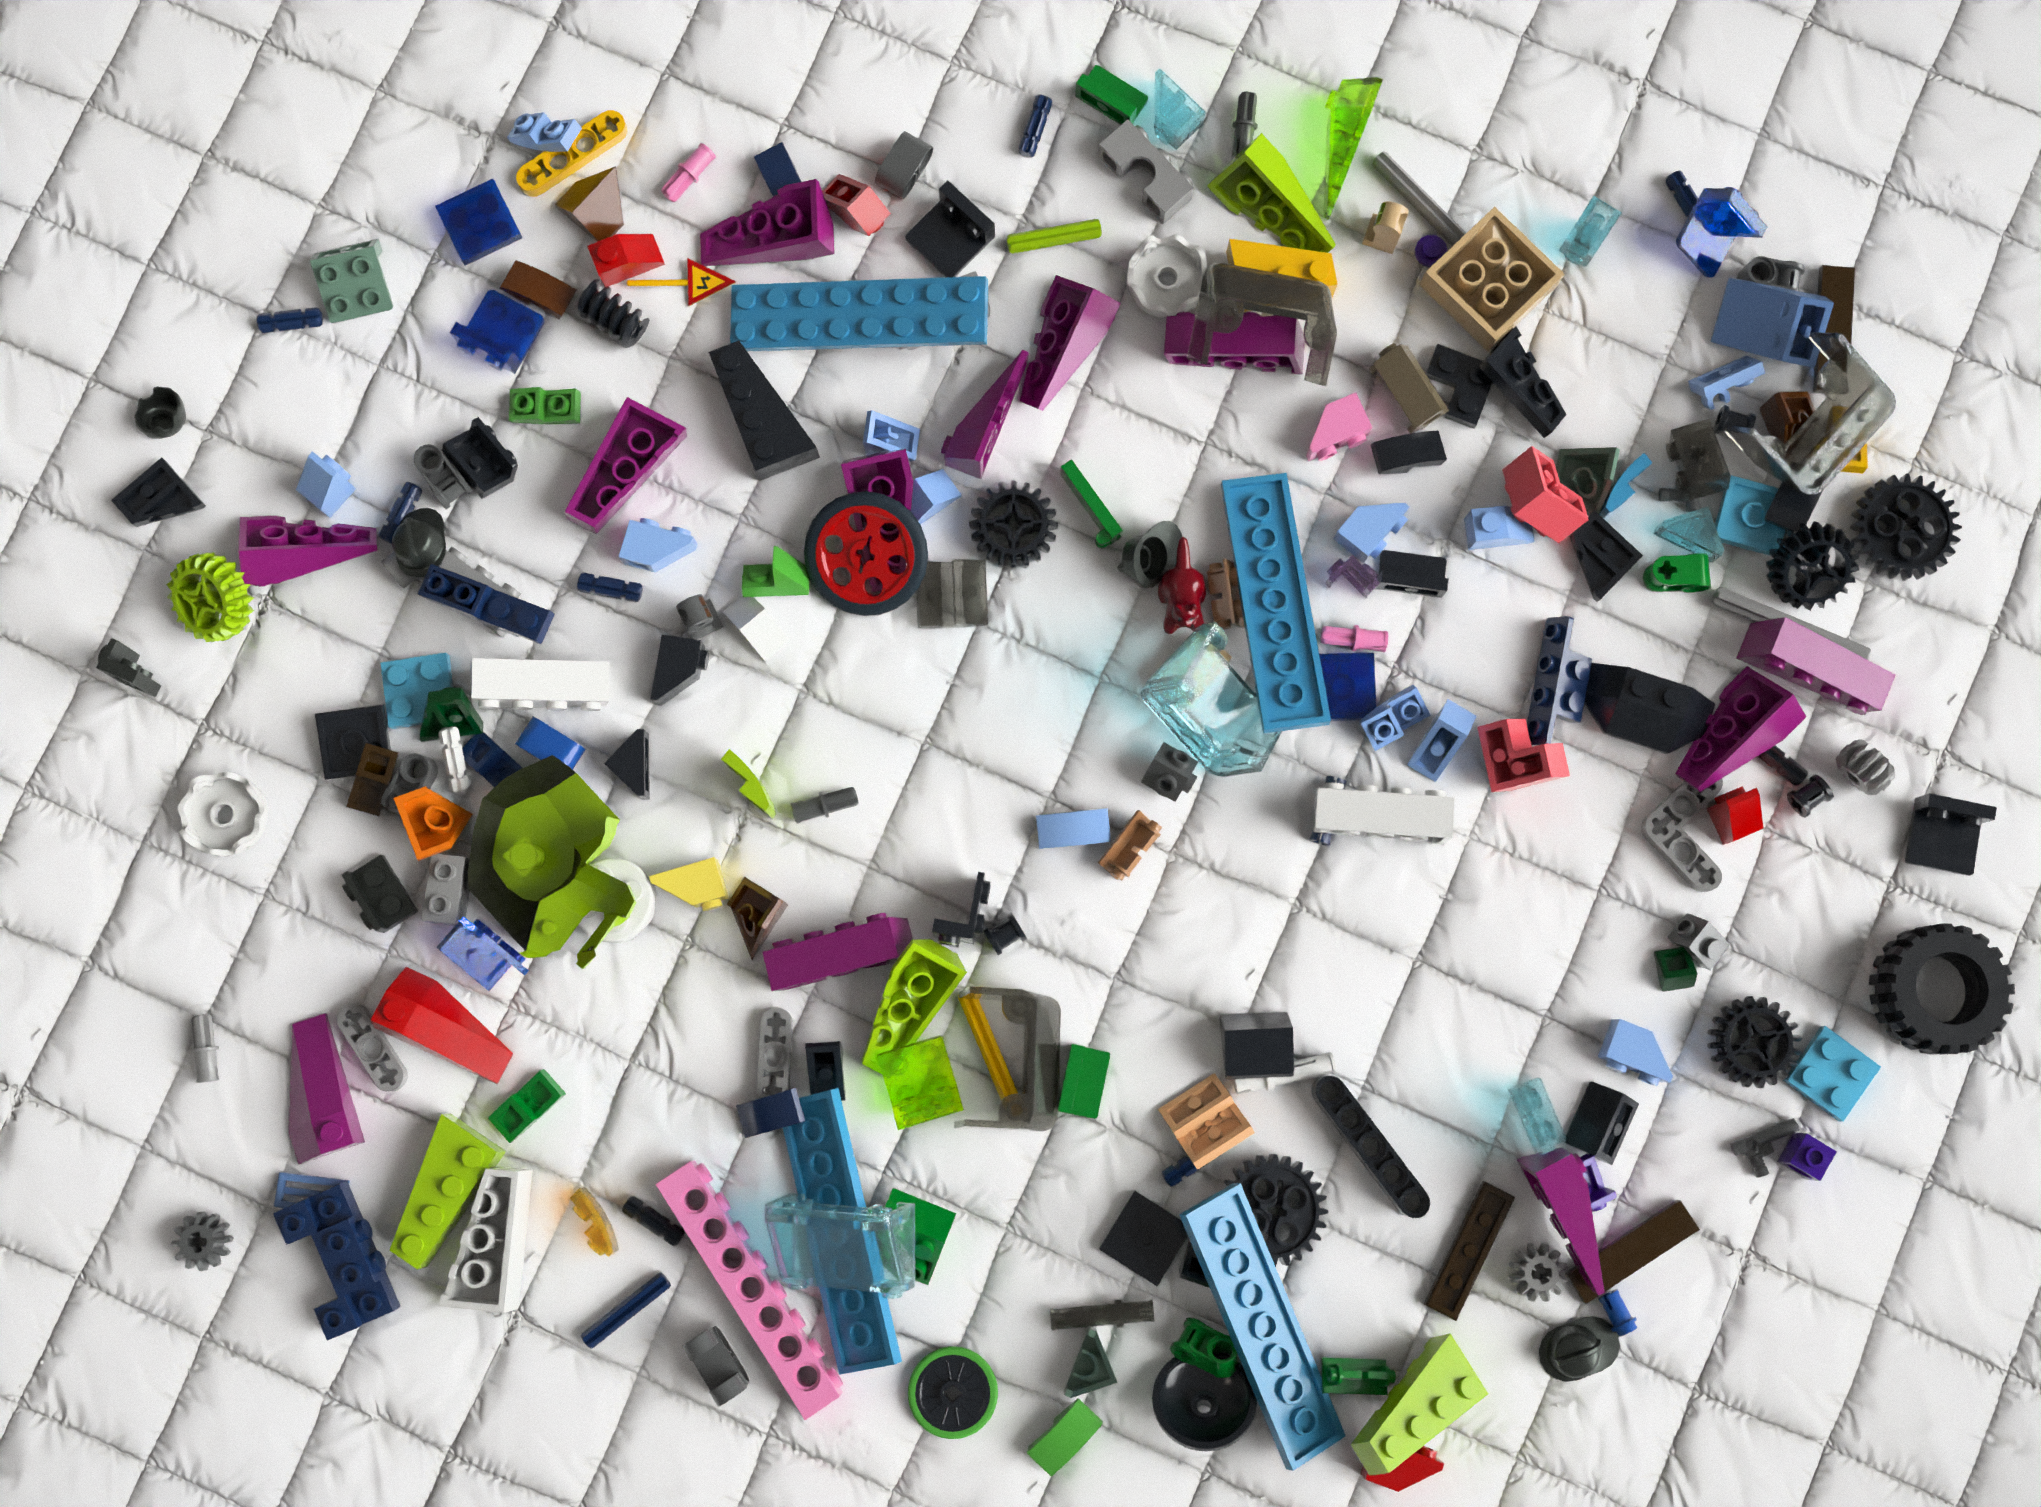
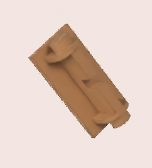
(1224, 581)
(1123, 852)

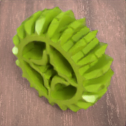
(202, 601)

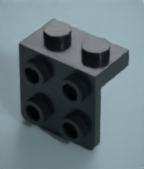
(953, 933)

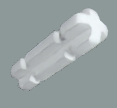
(453, 759)

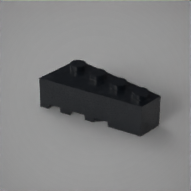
(764, 421)

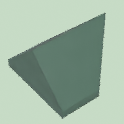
(1588, 473)
(1091, 1368)

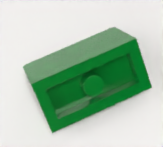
(1110, 95)
(1084, 1081)

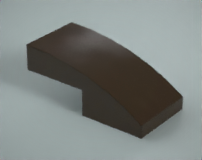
(372, 779)

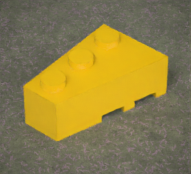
(1283, 260)

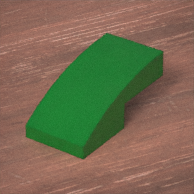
(526, 1106)

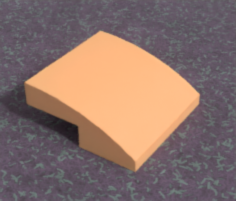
(1206, 1121)

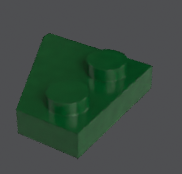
(449, 709)

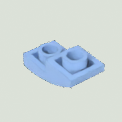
(539, 133)
(1393, 716)
(1073, 828)

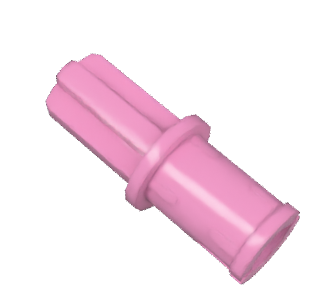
(688, 173)
(1355, 638)

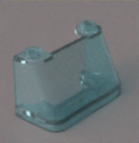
(1210, 706)
(842, 1245)

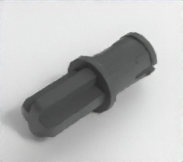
(1245, 121)
(824, 804)

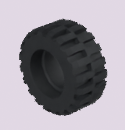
(1984, 982)

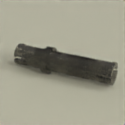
(1102, 1315)

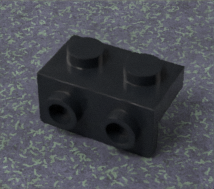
(481, 458)

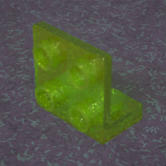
(920, 1082)

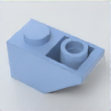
(325, 483)
(1367, 528)
(653, 547)
(1634, 1049)

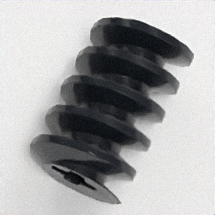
(610, 315)

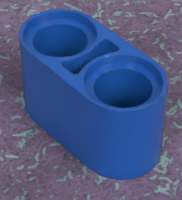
(545, 741)

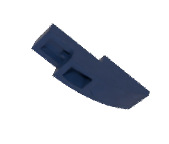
(486, 604)

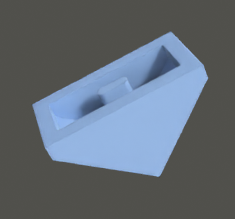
(889, 434)
(932, 494)

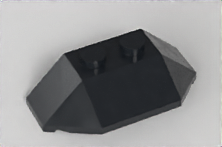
(1646, 708)

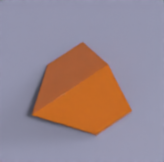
(430, 821)

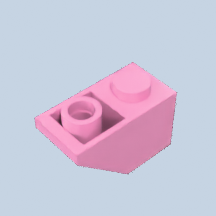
(1340, 425)

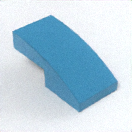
(1621, 490)

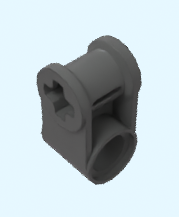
(1773, 272)
(444, 478)
(405, 781)

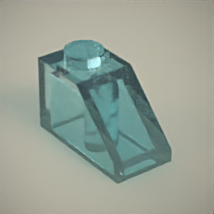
(1174, 112)
(1589, 232)

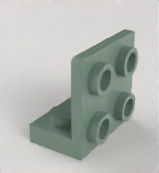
(352, 281)

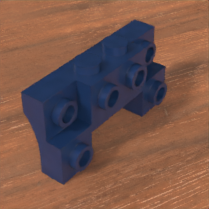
(347, 1255)

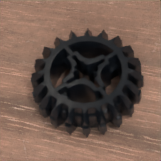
(998, 524)
(1809, 549)
(1761, 1055)

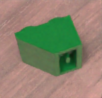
(931, 1232)

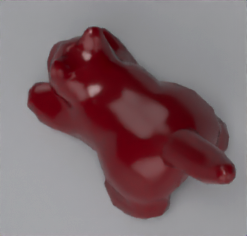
(1183, 592)

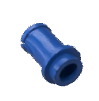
(1618, 1313)

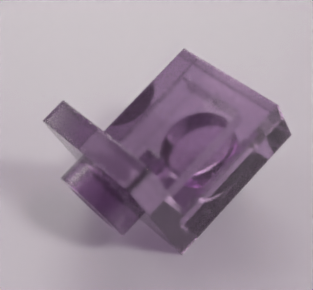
(1359, 575)

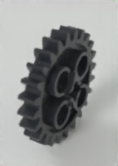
(1924, 507)
(1301, 1218)

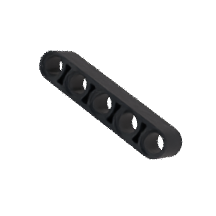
(1382, 1158)

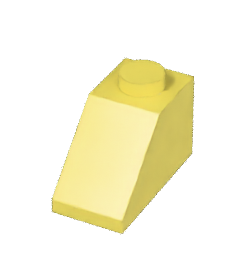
(695, 883)

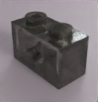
(1710, 472)

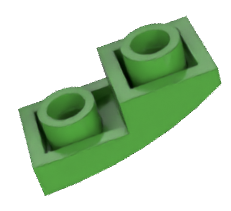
(544, 407)
(1065, 1437)

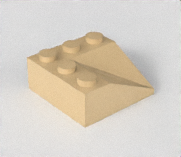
(1491, 279)

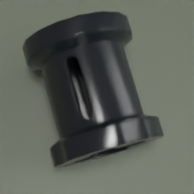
(1731, 418)
(1810, 796)
(1004, 934)

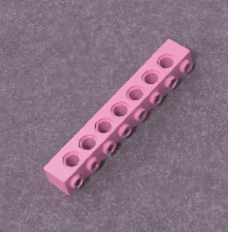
(806, 1396)

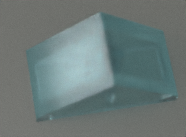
(1693, 532)

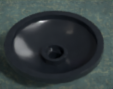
(1184, 1388)

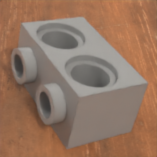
(446, 890)

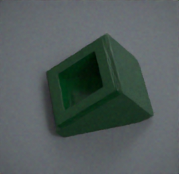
(1675, 969)

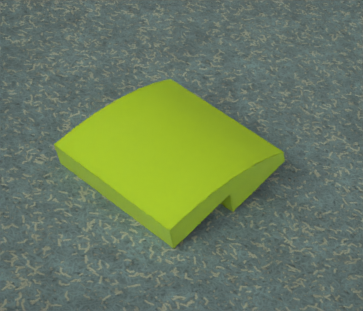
(752, 789)

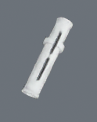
(1303, 1069)

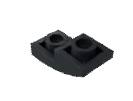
(1407, 451)

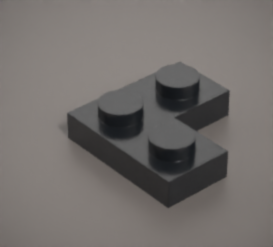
(1467, 378)

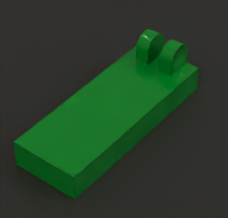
(1091, 502)

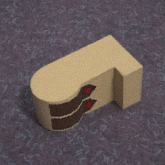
(1386, 227)

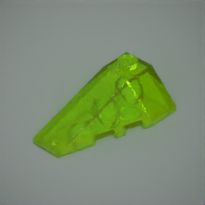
(1344, 128)

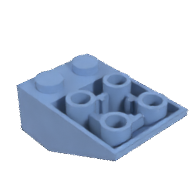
(1771, 321)

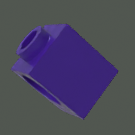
(1807, 1156)

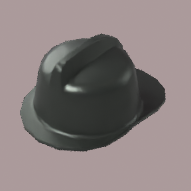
(419, 542)
(1151, 554)
(1579, 1349)

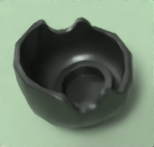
(160, 414)

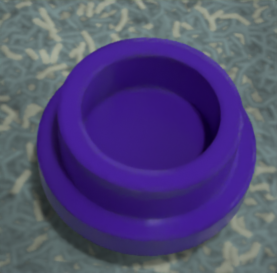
(1429, 250)

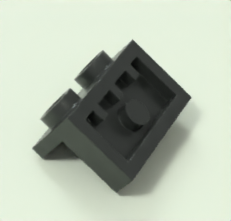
(120, 664)
(379, 895)

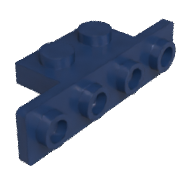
(1558, 682)

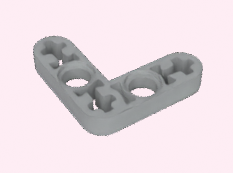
(1675, 834)

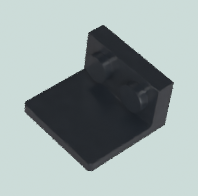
(951, 232)
(1946, 833)

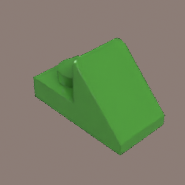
(781, 578)

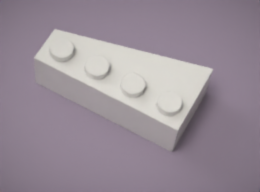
(539, 684)
(1384, 813)
(493, 1245)

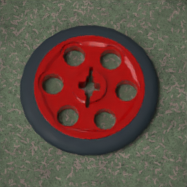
(878, 510)

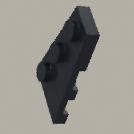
(1518, 380)

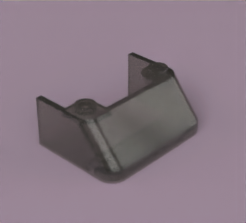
(1232, 288)
(1835, 432)
(1038, 1104)

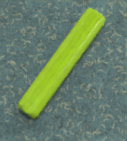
(1054, 236)

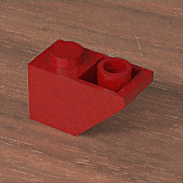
(1736, 814)
(1411, 1471)

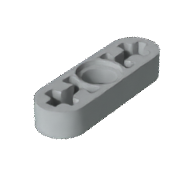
(766, 1030)
(378, 1073)

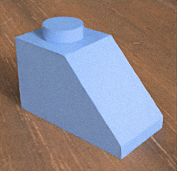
(1495, 528)
(1442, 740)

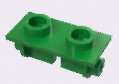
(1356, 1376)

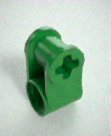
(1683, 573)
(1200, 1344)

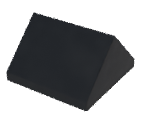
(1257, 1045)

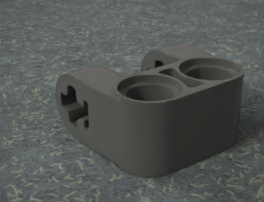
(717, 1365)

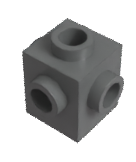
(1170, 772)

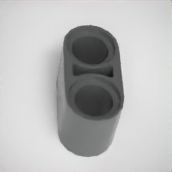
(904, 165)

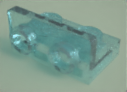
(1537, 1115)

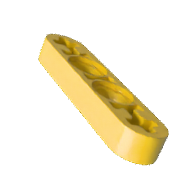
(575, 158)

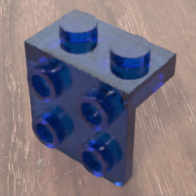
(1714, 225)
(499, 331)
(477, 953)

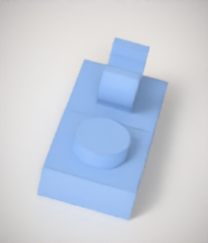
(1736, 373)

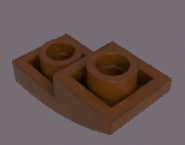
(539, 288)

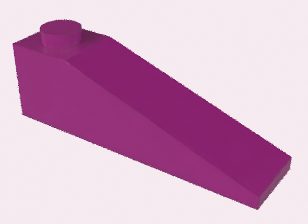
(781, 229)
(1071, 329)
(1747, 722)
(320, 1099)
(1562, 1188)

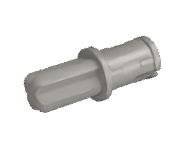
(204, 1048)

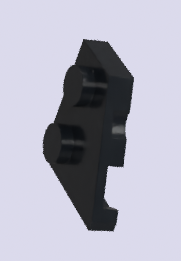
(157, 496)
(1602, 554)

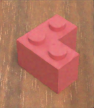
(1540, 496)
(1512, 759)

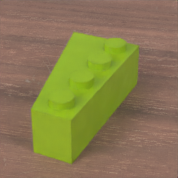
(443, 1189)
(1423, 1404)

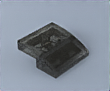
(953, 595)

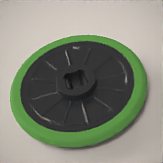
(971, 1377)

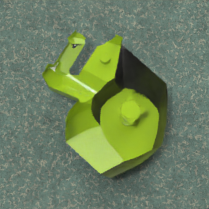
(536, 850)

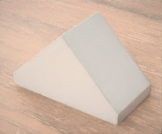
(756, 626)

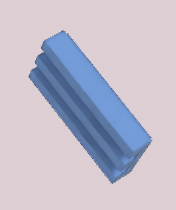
(282, 1189)

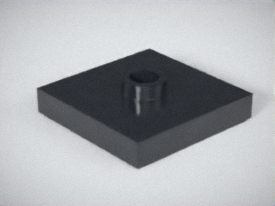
(344, 735)
(1145, 1238)

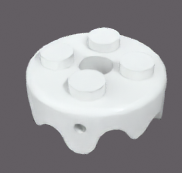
(1166, 255)
(201, 808)
(643, 891)

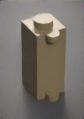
(1409, 386)

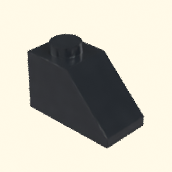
(677, 667)

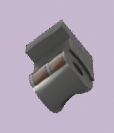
(699, 616)

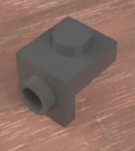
(1699, 940)

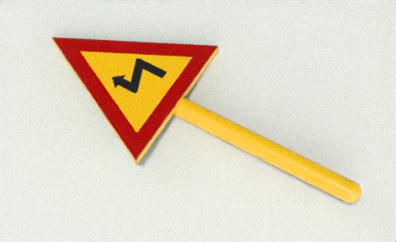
(701, 282)

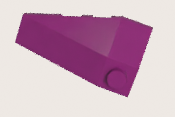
(979, 430)
(883, 474)
(282, 551)

